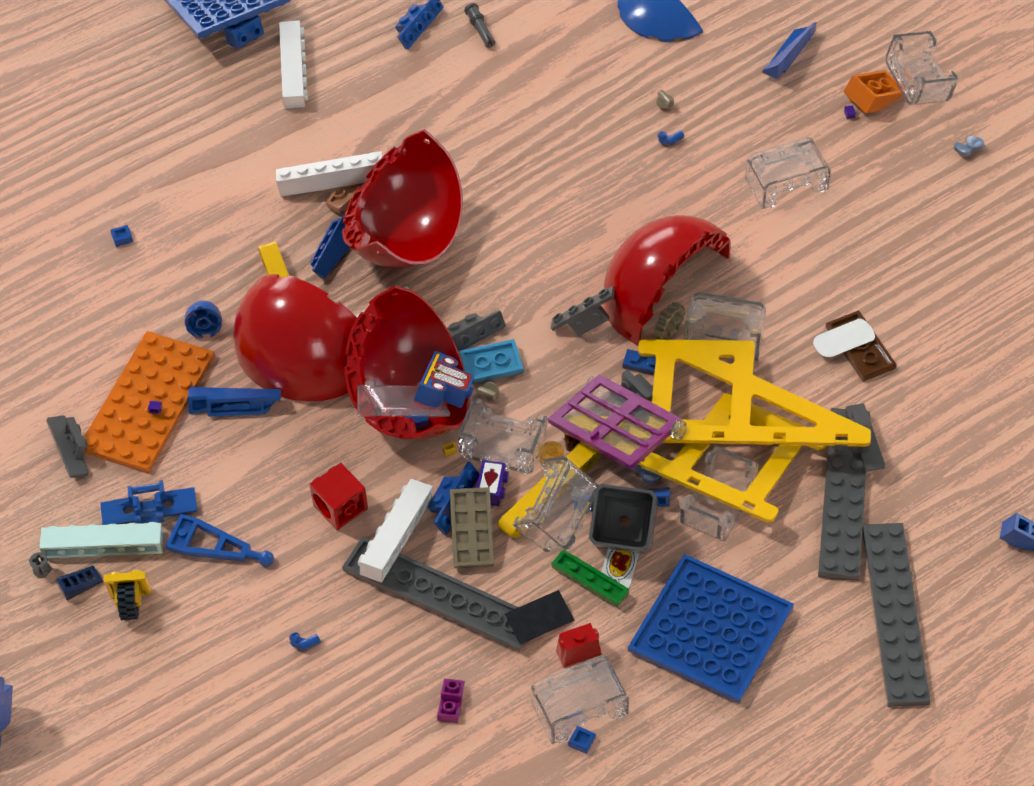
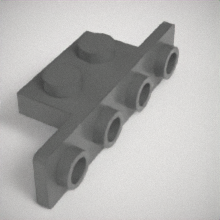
(586, 314)
(475, 328)
(69, 444)
(870, 454)

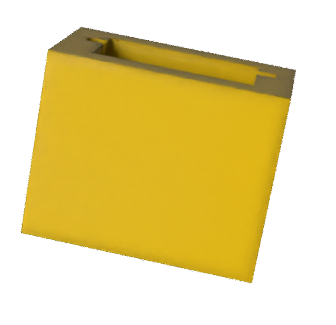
(449, 449)

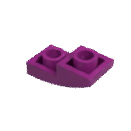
(450, 700)

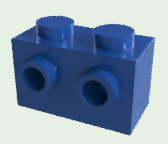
(244, 32)

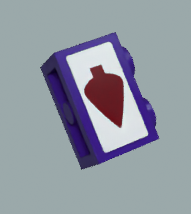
(494, 476)

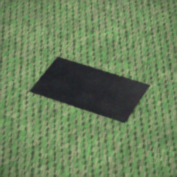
(539, 617)

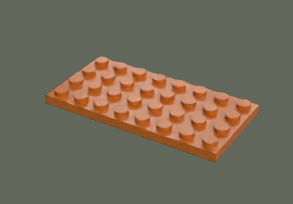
(157, 371)

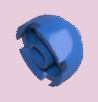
(203, 318)

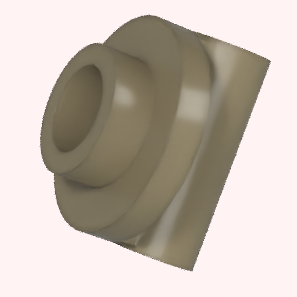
(664, 101)
(489, 391)

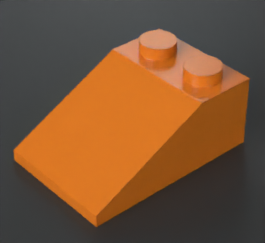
(872, 90)

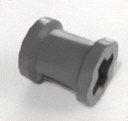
(43, 565)

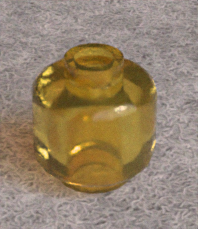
(550, 450)

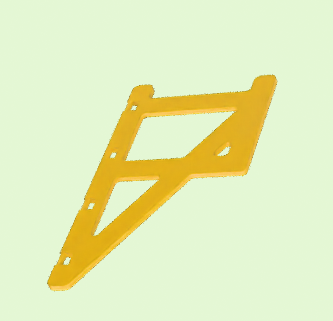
(706, 356)
(680, 468)

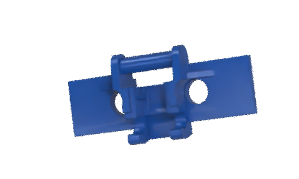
(148, 511)

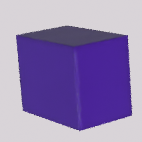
(849, 112)
(155, 407)

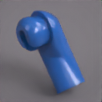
(666, 139)
(302, 643)

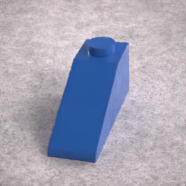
(1018, 532)

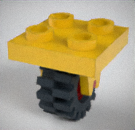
(127, 591)

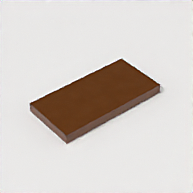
(867, 359)

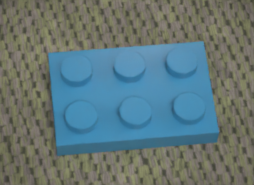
(492, 361)

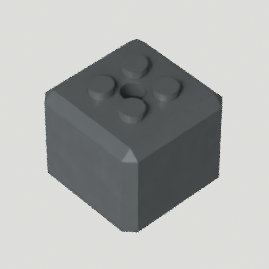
(610, 505)

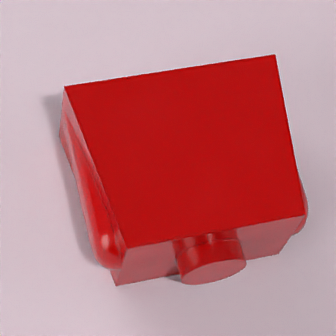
(578, 645)

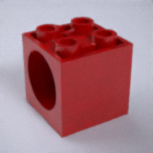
(338, 496)

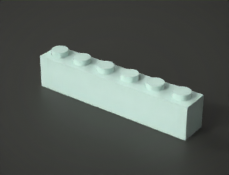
(102, 540)

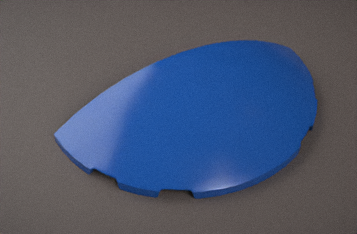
(659, 19)

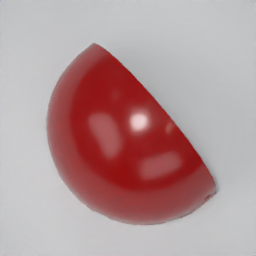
(406, 206)
(649, 261)
(293, 338)
(394, 347)

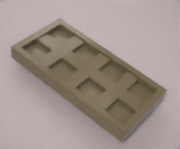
(471, 527)

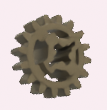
(669, 321)

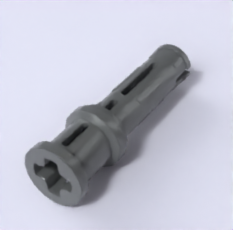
(477, 20)

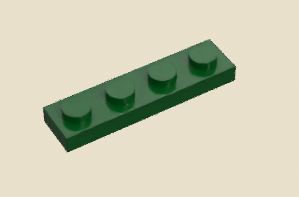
(590, 578)

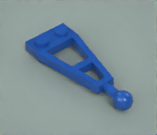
(184, 532)

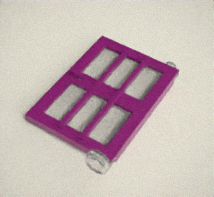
(616, 421)

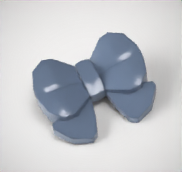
(973, 143)
(647, 476)

